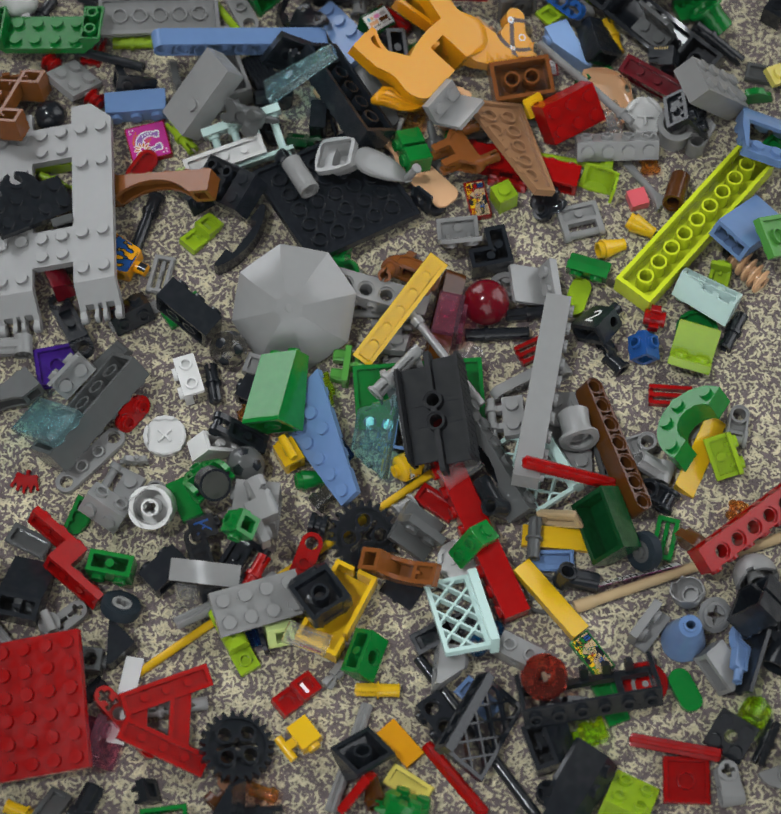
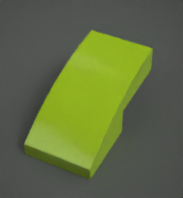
(204, 231)

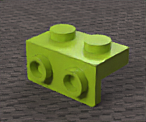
(724, 456)

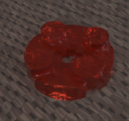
(532, 671)

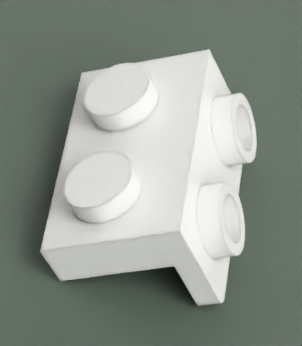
(189, 378)

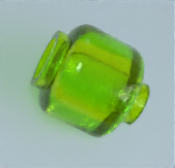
(755, 710)

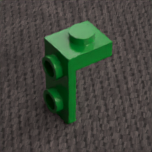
(472, 542)

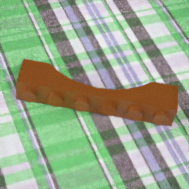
(197, 183)

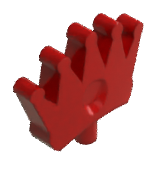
(25, 481)

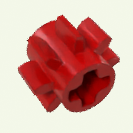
(654, 318)

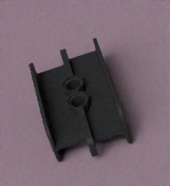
(456, 436)

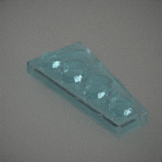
(296, 74)

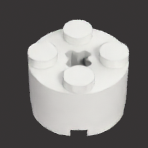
(140, 502)

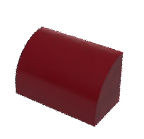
(60, 284)

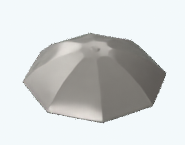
(294, 302)

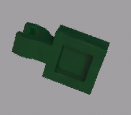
(302, 140)

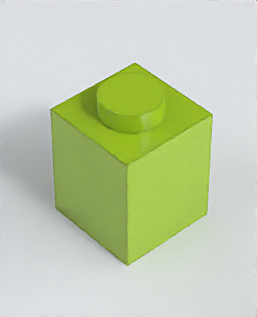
(503, 196)

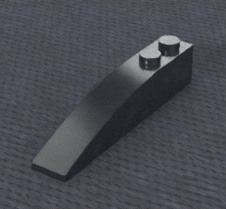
(580, 780)

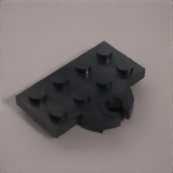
(30, 203)

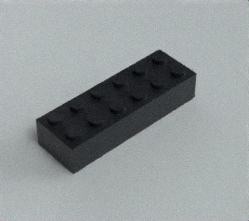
(349, 100)

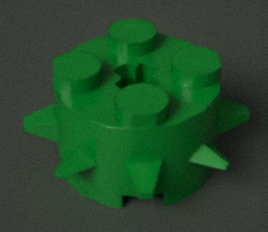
(403, 802)

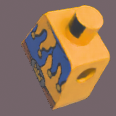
(129, 260)

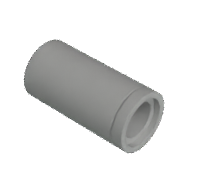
(300, 176)

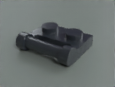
(240, 552)

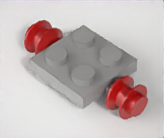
(73, 80)

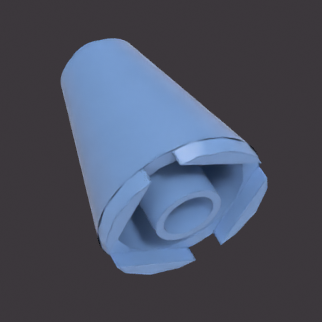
(683, 638)

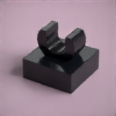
(147, 791)

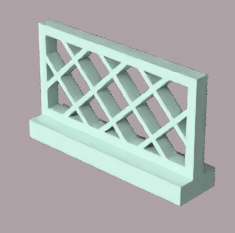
(556, 455)
(481, 614)

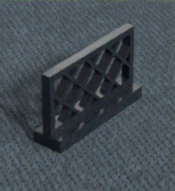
(462, 719)

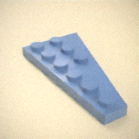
(323, 442)

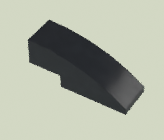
(427, 638)

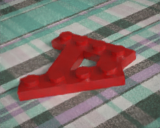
(177, 691)

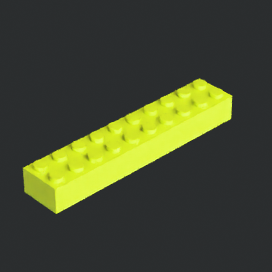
(688, 229)

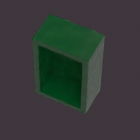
(607, 526)

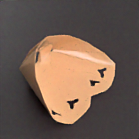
(610, 84)

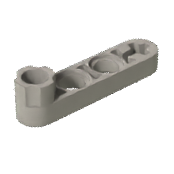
(522, 382)

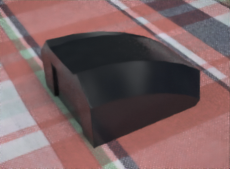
(320, 595)

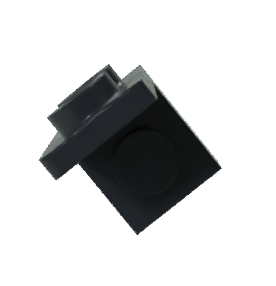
(125, 82)

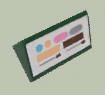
(378, 18)

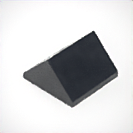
(361, 753)

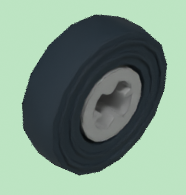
(120, 606)

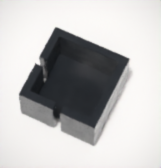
(757, 609)

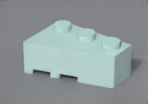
(706, 296)

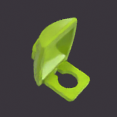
(599, 179)

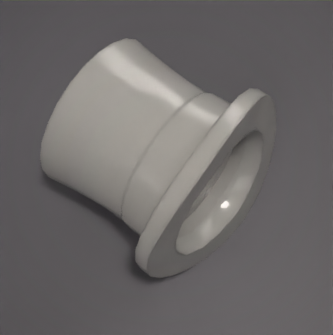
(674, 140)
(576, 429)

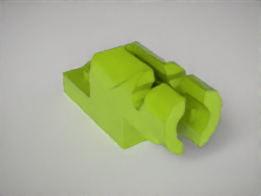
(239, 651)

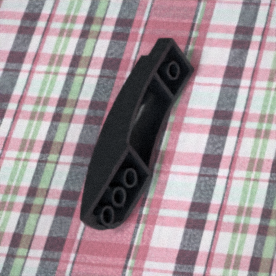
(627, 12)

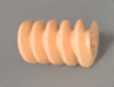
(749, 272)

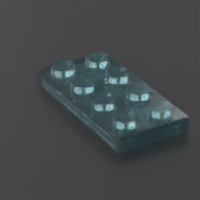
(47, 422)

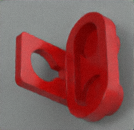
(132, 413)

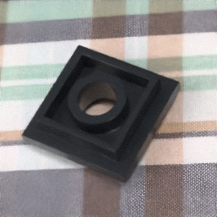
(734, 749)

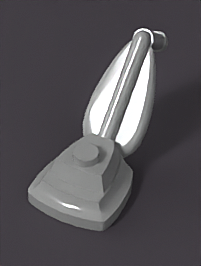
(343, 156)

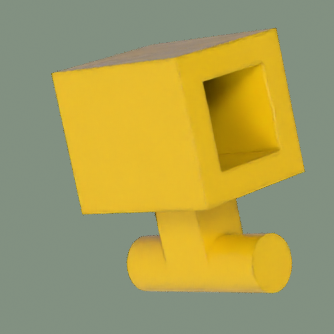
(288, 454)
(302, 735)

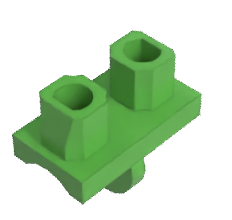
(344, 357)

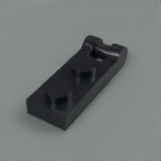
(237, 432)

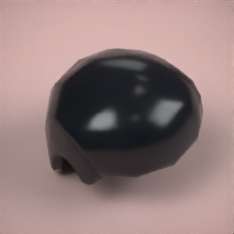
(49, 114)

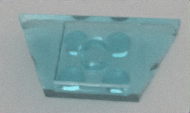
(375, 435)

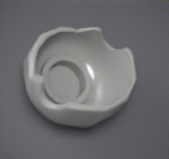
(687, 592)

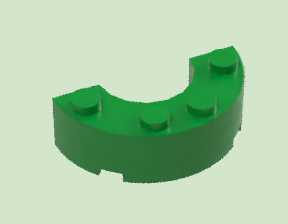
(683, 416)

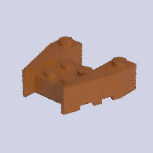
(26, 86)

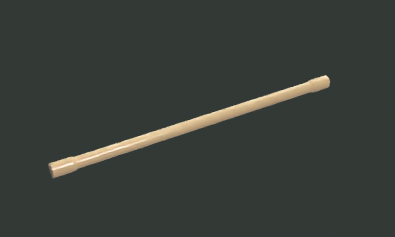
(591, 601)

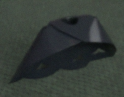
(300, 18)

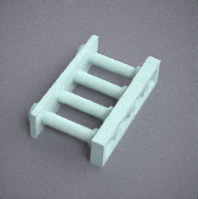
(214, 132)

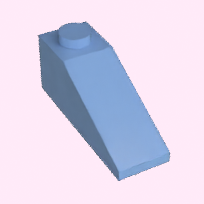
(564, 42)

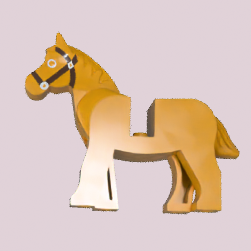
(449, 43)

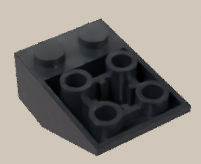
(238, 187)
(25, 591)

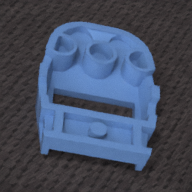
(753, 148)

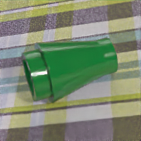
(307, 479)

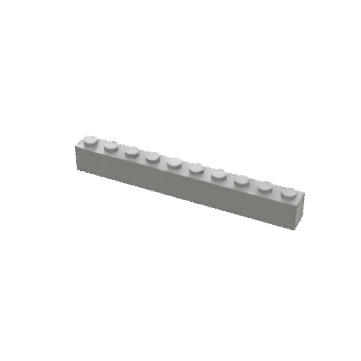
(542, 386)

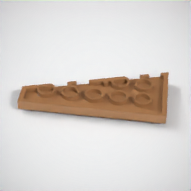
(513, 136)

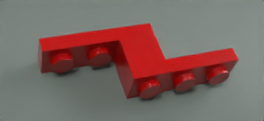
(65, 557)

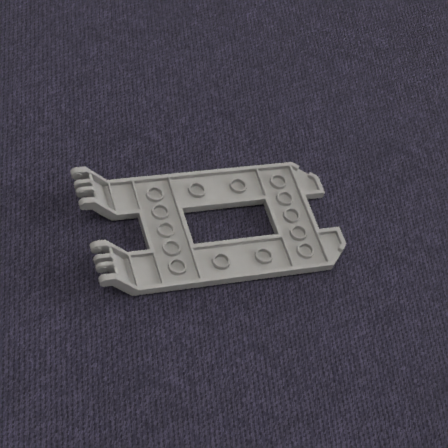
(86, 245)

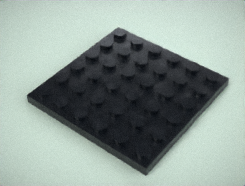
(344, 209)

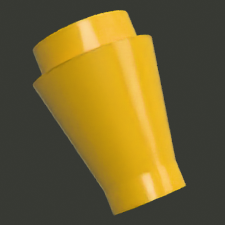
(640, 226)
(608, 247)

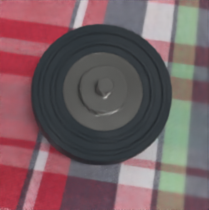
(649, 555)

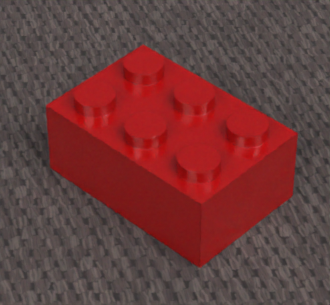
(568, 112)

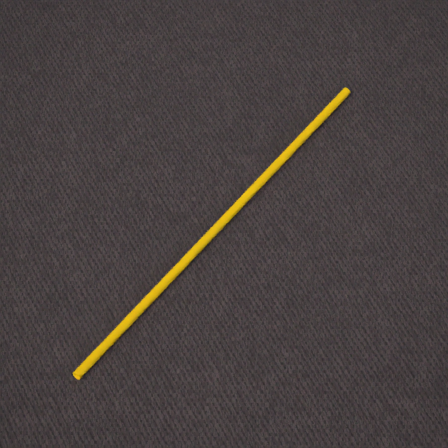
(205, 627)

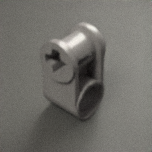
(738, 427)
(634, 442)
(729, 789)

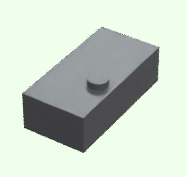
(202, 94)

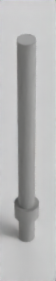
(419, 323)

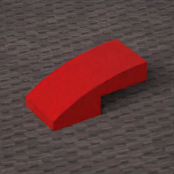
(296, 695)

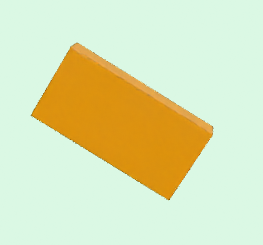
(401, 743)

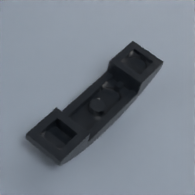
(230, 260)

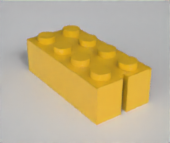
(344, 625)

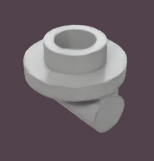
(49, 622)

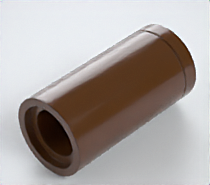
(676, 190)

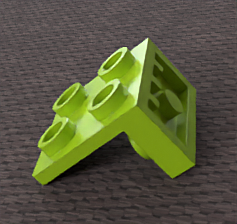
(694, 346)
(629, 796)

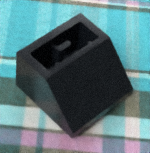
(547, 746)

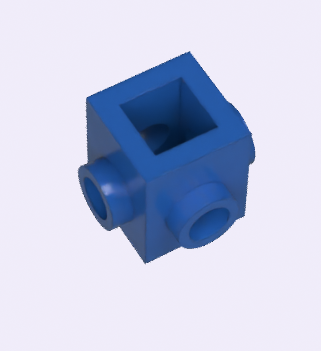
(643, 347)

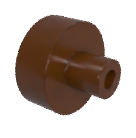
(212, 799)

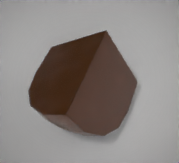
(688, 538)

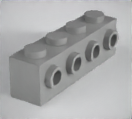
(617, 146)

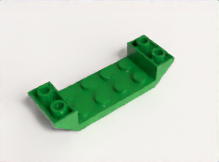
(50, 33)

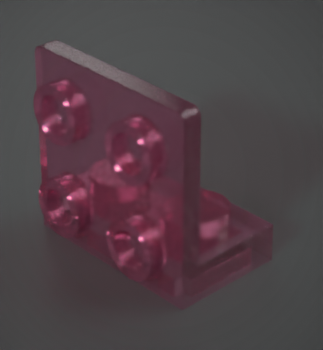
(450, 316)

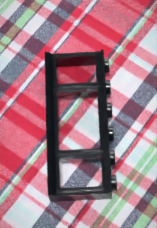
(599, 705)

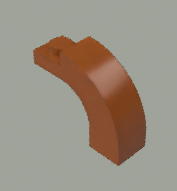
(398, 569)

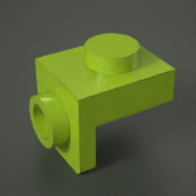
(721, 271)

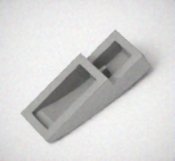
(204, 572)

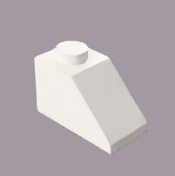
(209, 447)

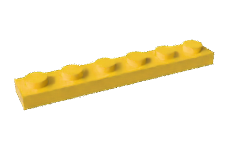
(400, 309)

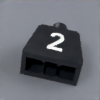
(598, 324)

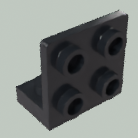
(681, 113)

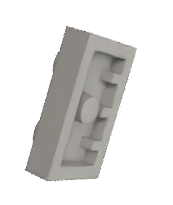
(71, 375)
(648, 627)

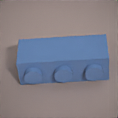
(136, 105)

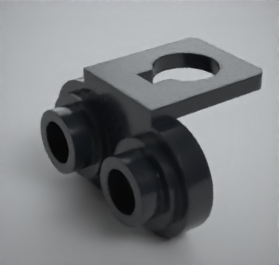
(425, 202)

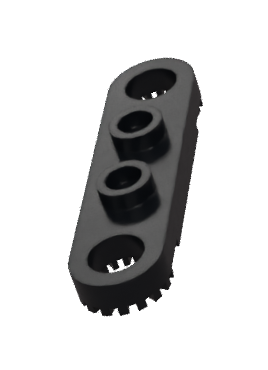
(71, 326)
(203, 553)

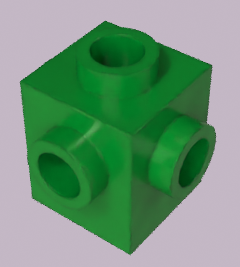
(240, 525)

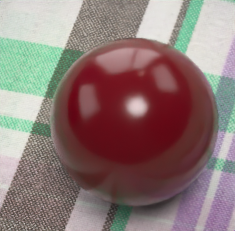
(486, 302)

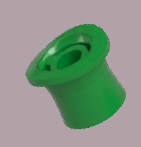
(711, 15)

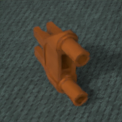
(461, 152)
(402, 268)

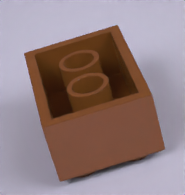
(520, 78)

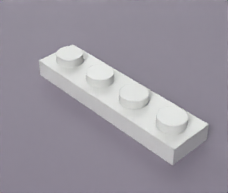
(233, 152)

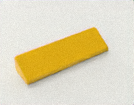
(688, 481)
(550, 599)

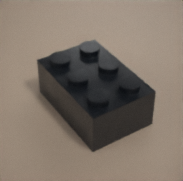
(189, 311)

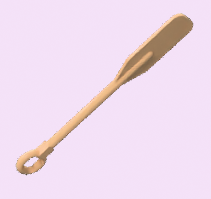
(431, 181)

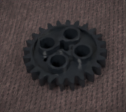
(349, 522)
(232, 728)

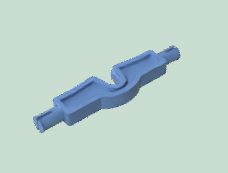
(739, 655)

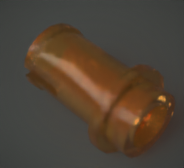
(263, 793)

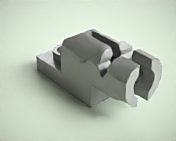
(262, 505)

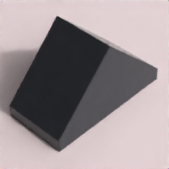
(118, 645)

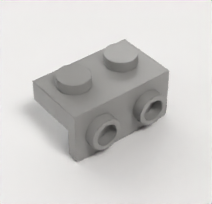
(104, 507)

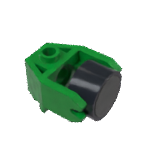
(208, 480)

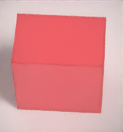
(637, 199)

